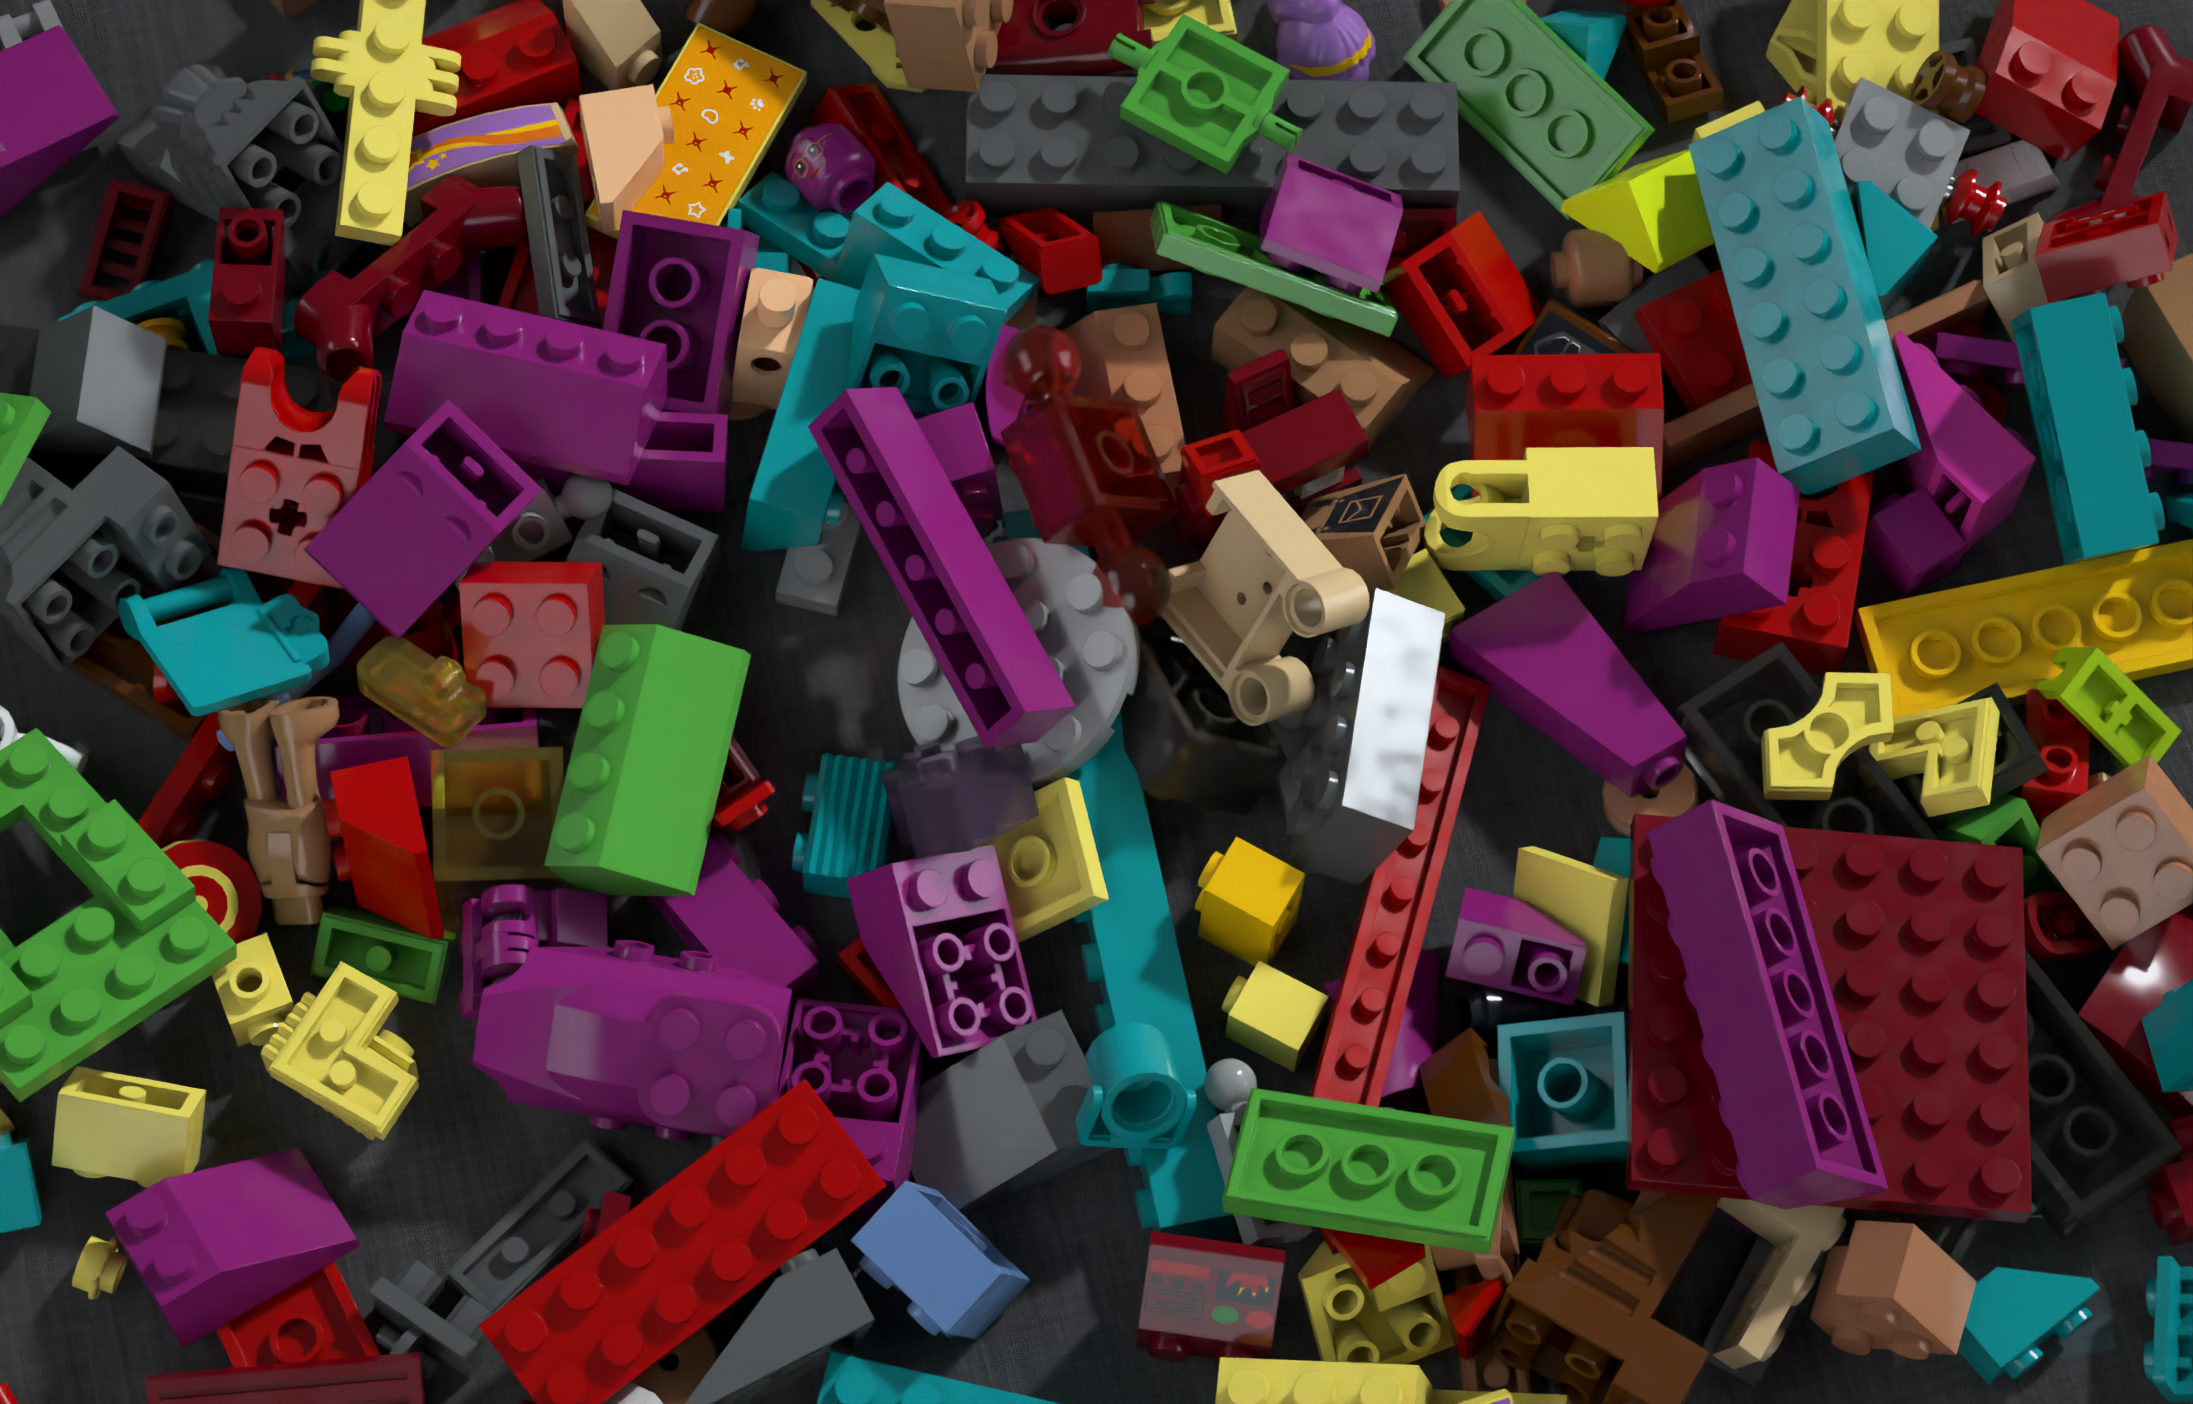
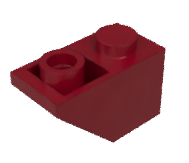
(248, 281)

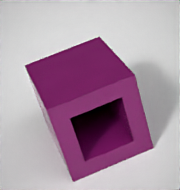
(1913, 541)

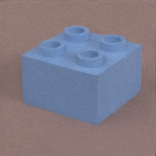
(939, 1262)

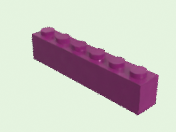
(941, 567)

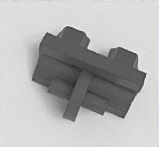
(406, 1306)

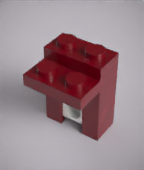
(1298, 453)

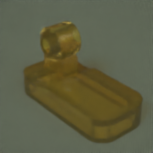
(421, 690)

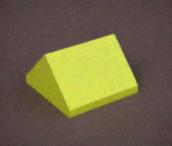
(1648, 210)

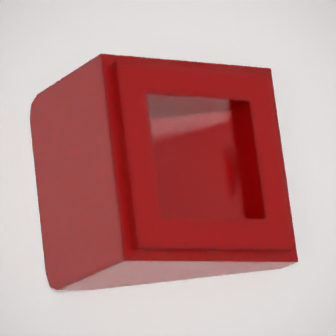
(1216, 460)

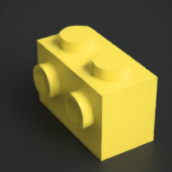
(127, 1127)

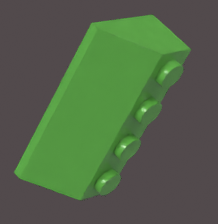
(647, 762)

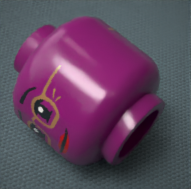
(831, 168)

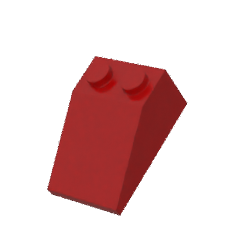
(2049, 72)

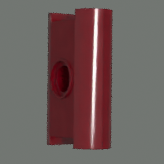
(1033, 48)

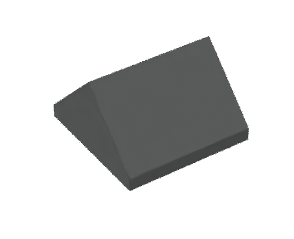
(99, 384)

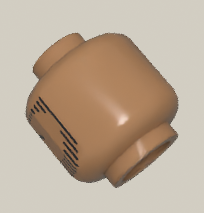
(1594, 269)

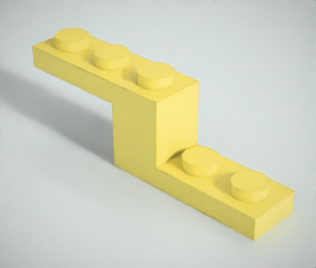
(1340, 1383)

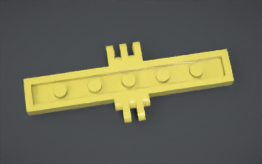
(386, 81)

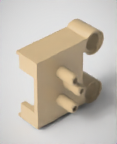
(1255, 589)

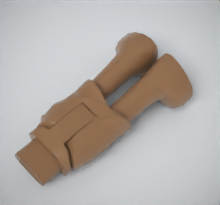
(289, 834)

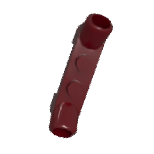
(2164, 95)
(458, 223)

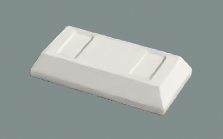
(2017, 166)

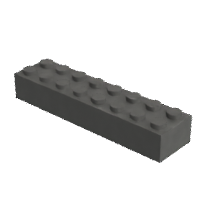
(1067, 148)

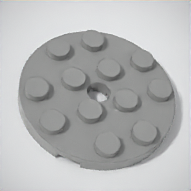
(1086, 642)

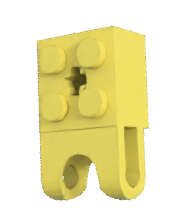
(1549, 511)

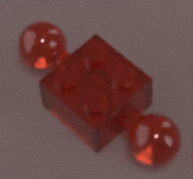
(1087, 471)

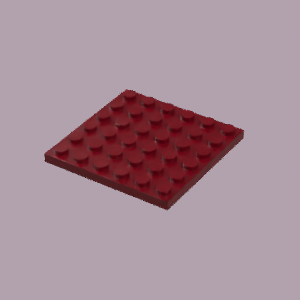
(1930, 1005)

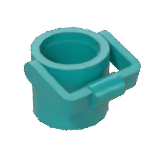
(1134, 1091)

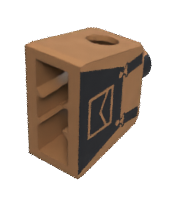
(1370, 528)

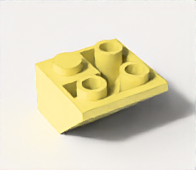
(1380, 1326)

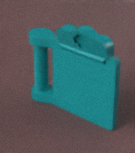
(231, 650)

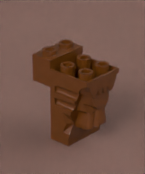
(1594, 1299)

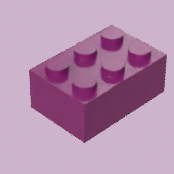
(685, 290)

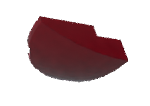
(2130, 990)

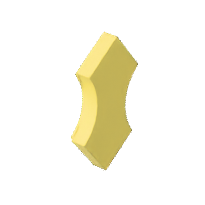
(1804, 756)

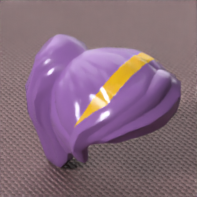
(1322, 40)

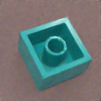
(1566, 1090)

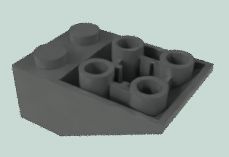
(651, 563)

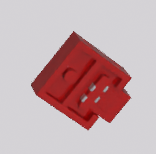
(2107, 249)

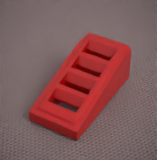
(1053, 249)

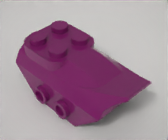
(635, 1038)

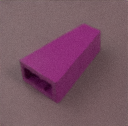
(1571, 684)

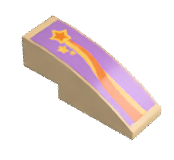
(483, 149)

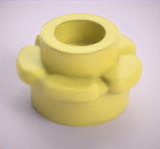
(99, 1267)

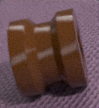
(1948, 87)

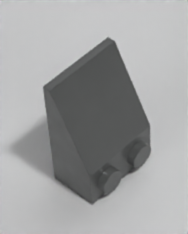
(1003, 1116)
(790, 1331)

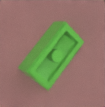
(384, 952)

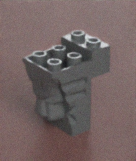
(248, 148)
(85, 548)

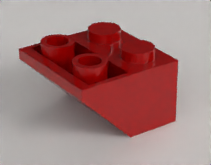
(1462, 295)

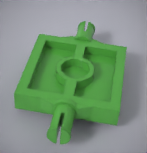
(1204, 93)

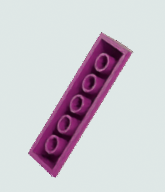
(1764, 1009)

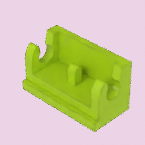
(2109, 705)

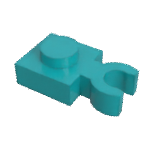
(1128, 287)

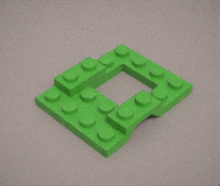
(109, 957)

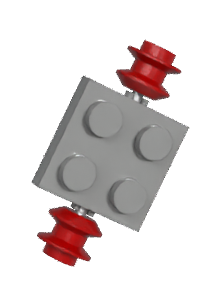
(1908, 156)

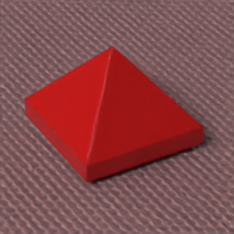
(1472, 1314)

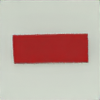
(874, 124)

